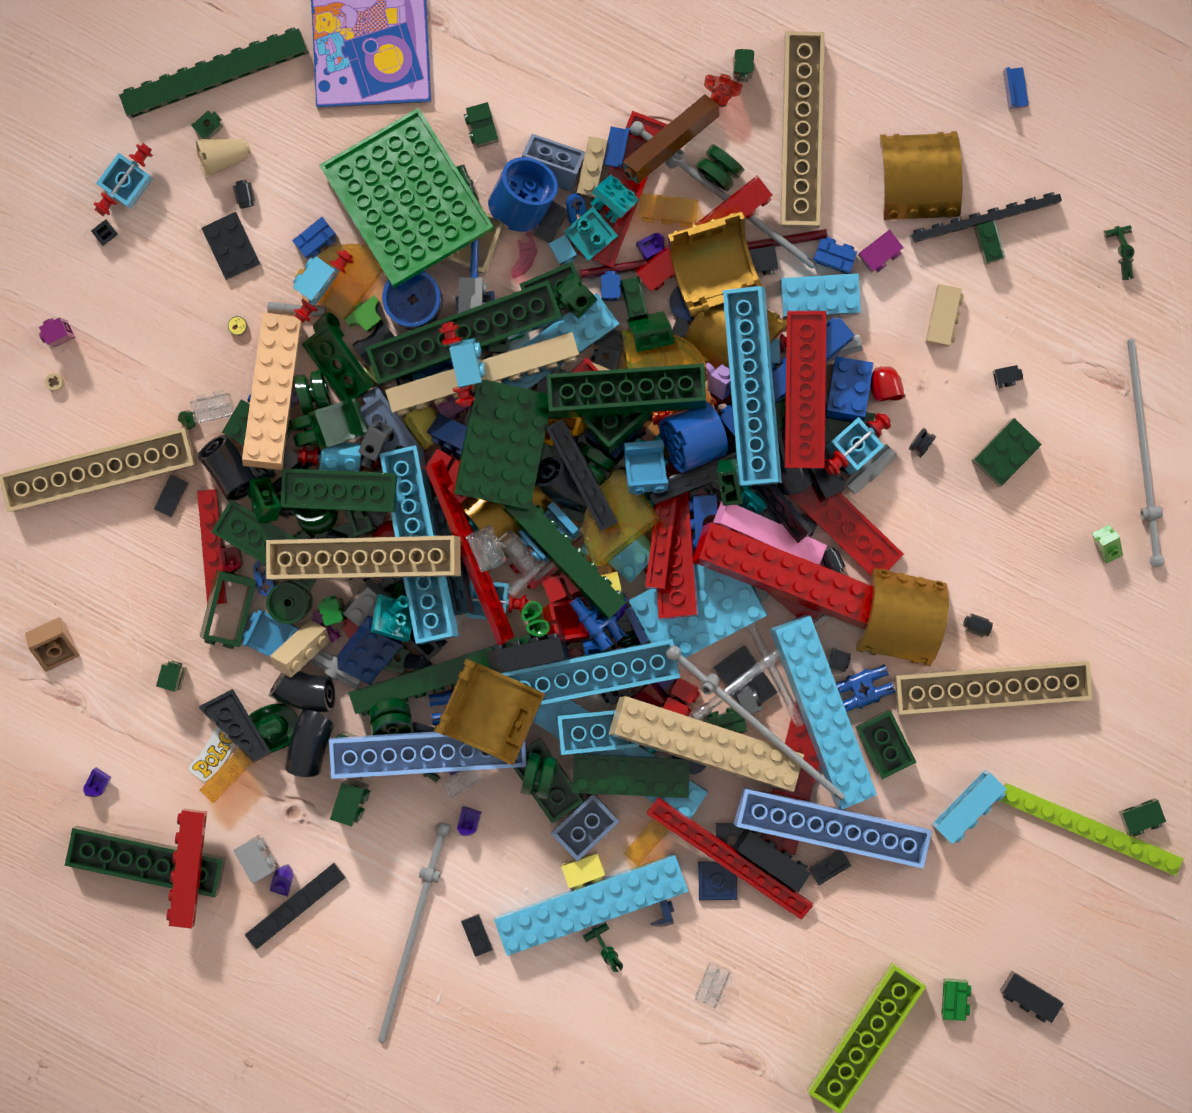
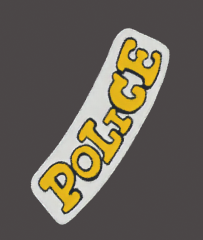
(212, 756)

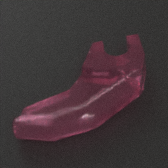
(527, 256)

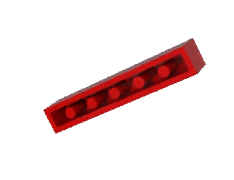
(187, 868)

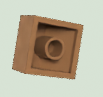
(51, 644)

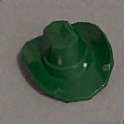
(275, 725)

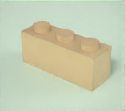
(592, 166)
(944, 315)
(300, 648)

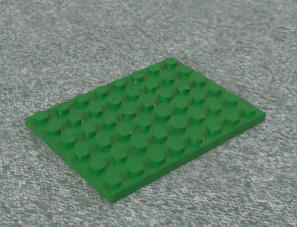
(406, 197)

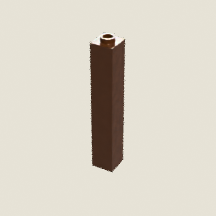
(671, 139)

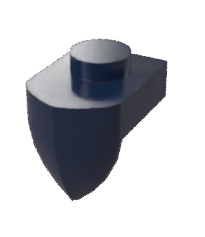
(667, 909)

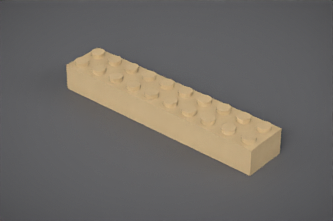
(802, 129)
(498, 368)
(97, 470)
(363, 558)
(993, 687)
(704, 744)

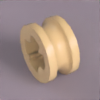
(53, 376)

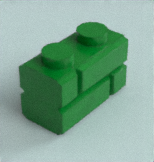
(332, 610)
(955, 999)

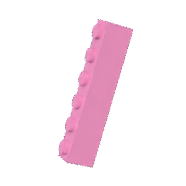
(768, 532)

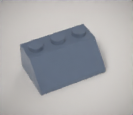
(559, 158)

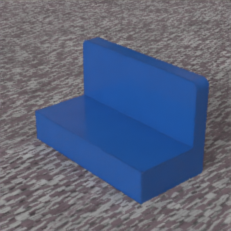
(1015, 87)
(616, 147)

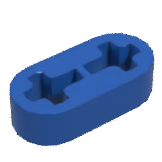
(572, 212)
(258, 576)

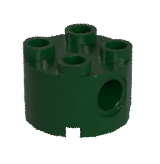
(575, 295)

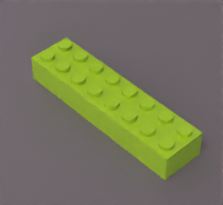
(866, 1038)

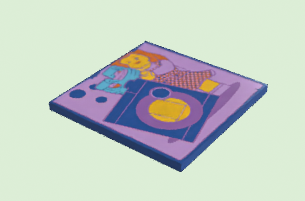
(370, 52)

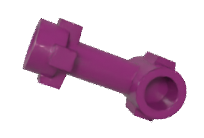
(333, 634)

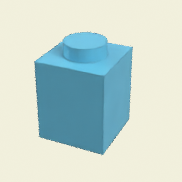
(563, 250)

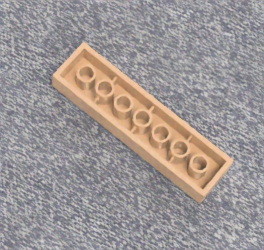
(272, 391)

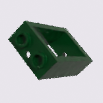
(211, 606)

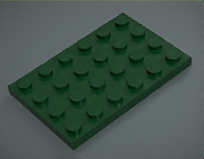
(502, 444)

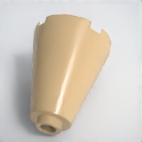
(220, 154)

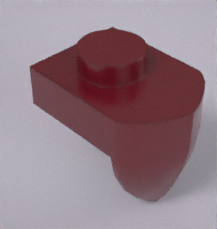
(231, 558)

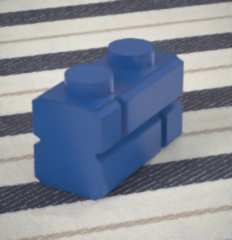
(315, 238)
(835, 256)
(610, 286)

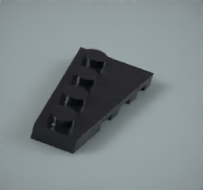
(233, 720)

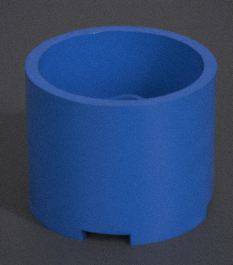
(522, 194)
(423, 312)
(693, 437)

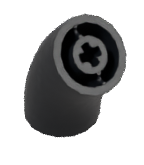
(226, 467)
(793, 479)
(558, 485)
(305, 691)
(308, 744)

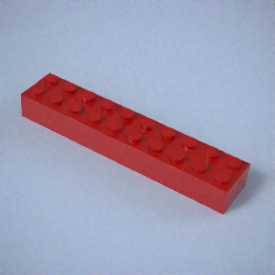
(784, 574)

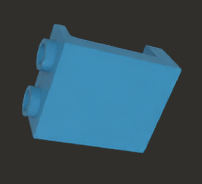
(645, 467)
(565, 526)
(266, 633)

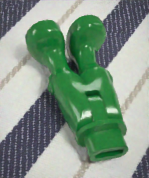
(532, 613)

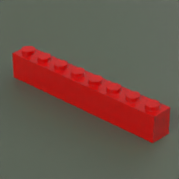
(743, 200)

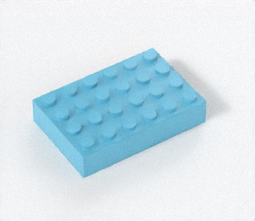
(722, 609)

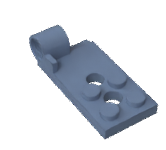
(378, 408)

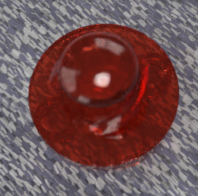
(722, 88)

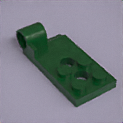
(325, 348)

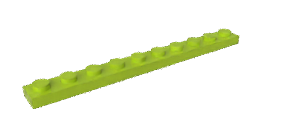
(1091, 829)

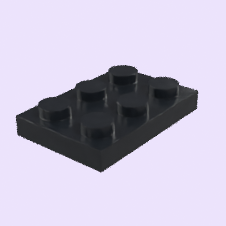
(231, 245)
(739, 663)

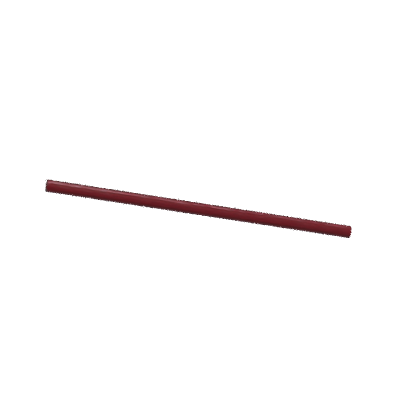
(634, 265)

